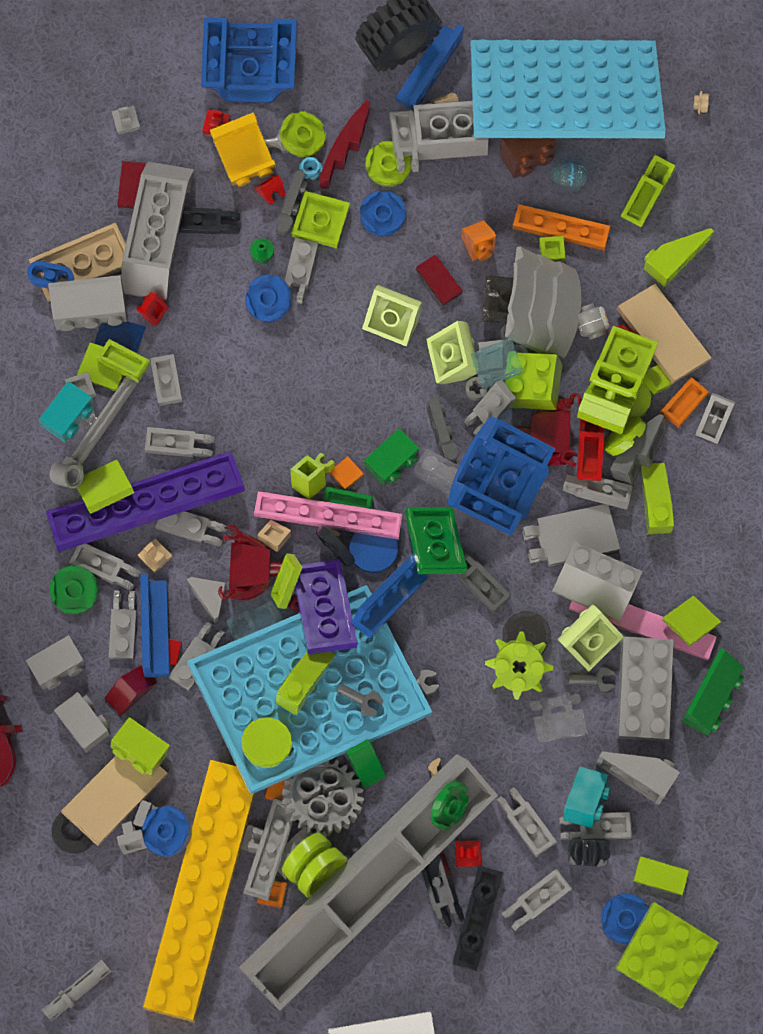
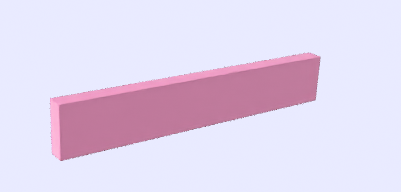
(328, 514)
(652, 626)

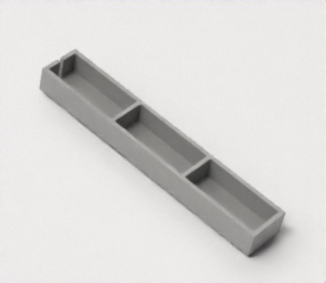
(362, 887)

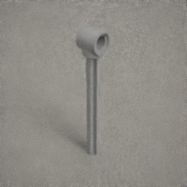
(70, 470)

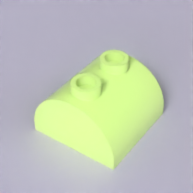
(392, 315)
(451, 353)
(590, 637)

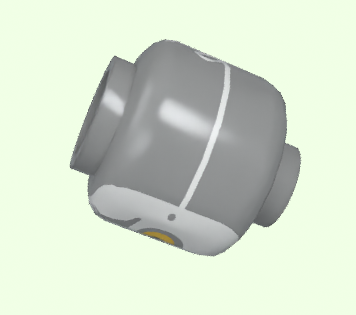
(592, 321)

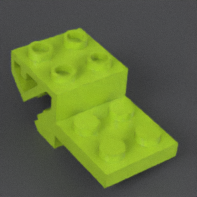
(617, 380)

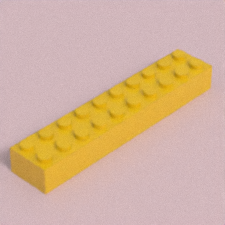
(200, 894)

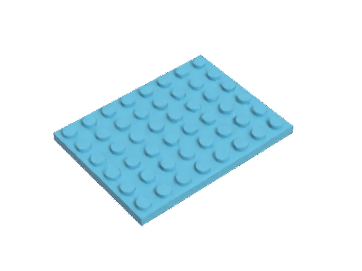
(566, 89)
(245, 675)

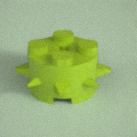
(516, 679)

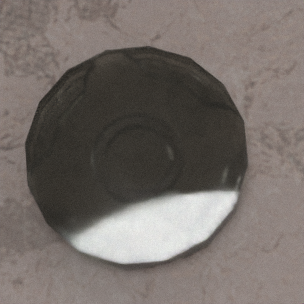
(532, 624)

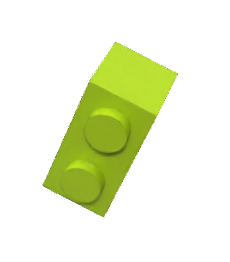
(139, 747)

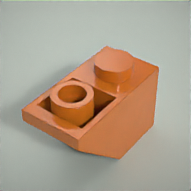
(479, 240)

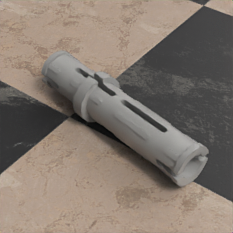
(76, 990)

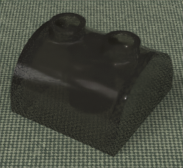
(497, 298)

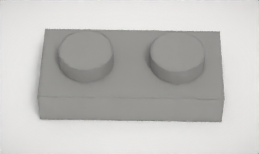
(166, 380)

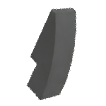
(641, 453)

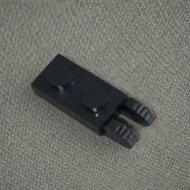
(208, 221)
(442, 891)

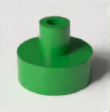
(262, 250)

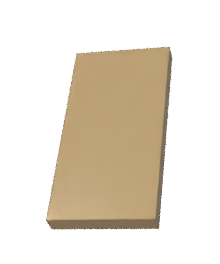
(88, 256)
(656, 319)
(110, 798)

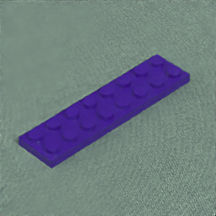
(151, 501)

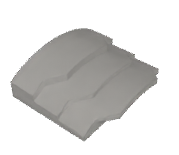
(543, 304)

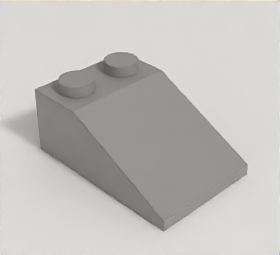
(644, 774)

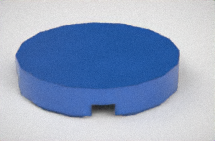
(386, 219)
(268, 298)
(372, 552)
(167, 831)
(619, 915)

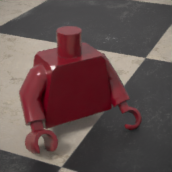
(554, 429)
(249, 567)

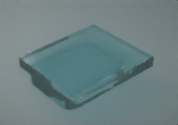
(497, 363)

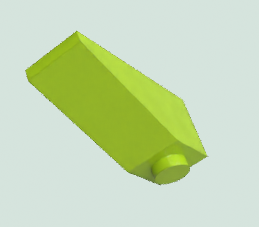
(675, 255)
(657, 499)
(302, 681)

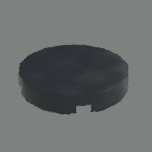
(335, 545)

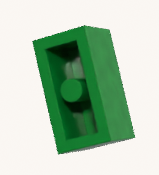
(392, 458)

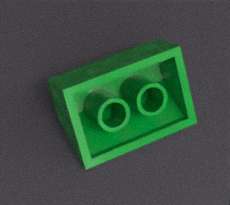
(714, 693)

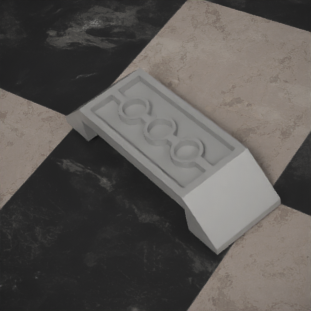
(155, 229)

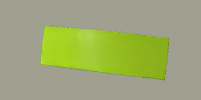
(648, 191)

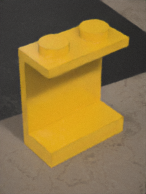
(243, 150)

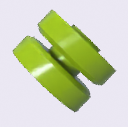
(313, 863)

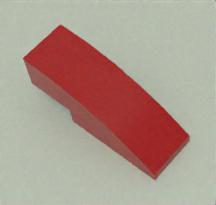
(590, 451)

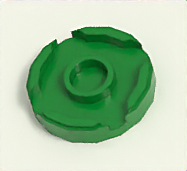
(74, 589)
(449, 805)

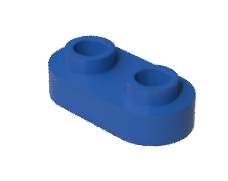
(51, 271)

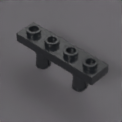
(477, 918)

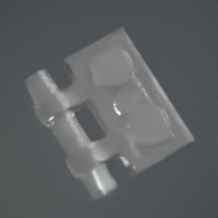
(558, 725)

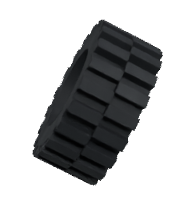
(398, 32)

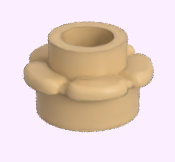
(701, 102)

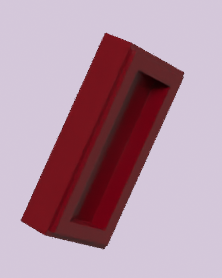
(129, 183)
(439, 280)

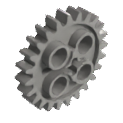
(332, 815)

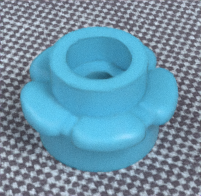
(313, 163)

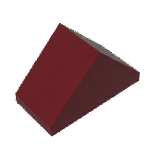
(129, 690)

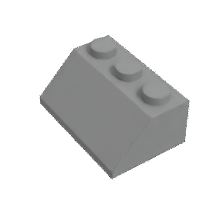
(447, 131)
(88, 303)
(597, 580)

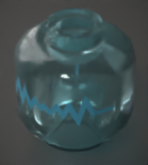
(568, 175)

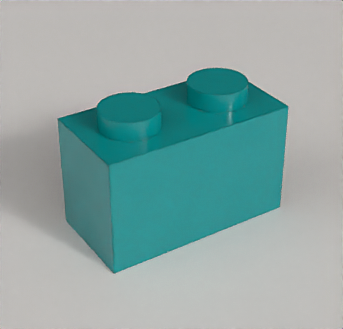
(67, 412)
(586, 797)

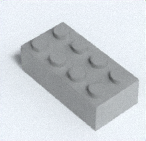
(645, 689)

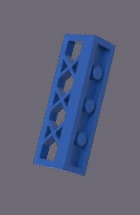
(430, 66)
(389, 598)
(154, 627)

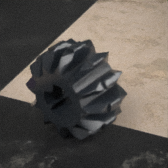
(588, 852)

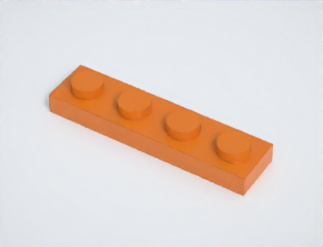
(554, 224)

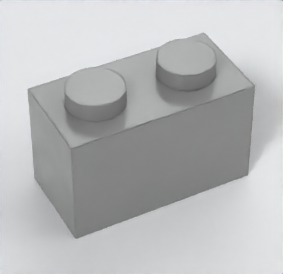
(56, 663)
(82, 722)

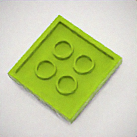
(667, 955)

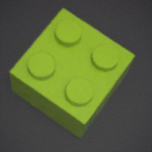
(538, 383)

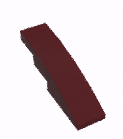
(348, 139)

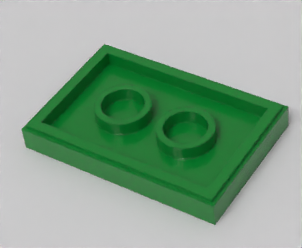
(435, 540)

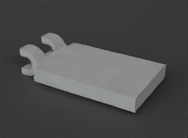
(557, 533)

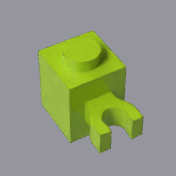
(309, 475)

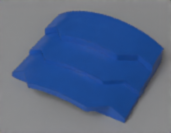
(249, 59)
(500, 475)

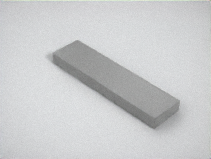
(269, 852)

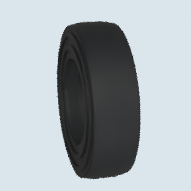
(63, 842)

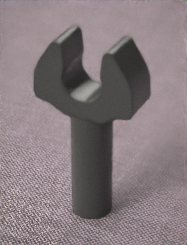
(595, 680)
(361, 699)

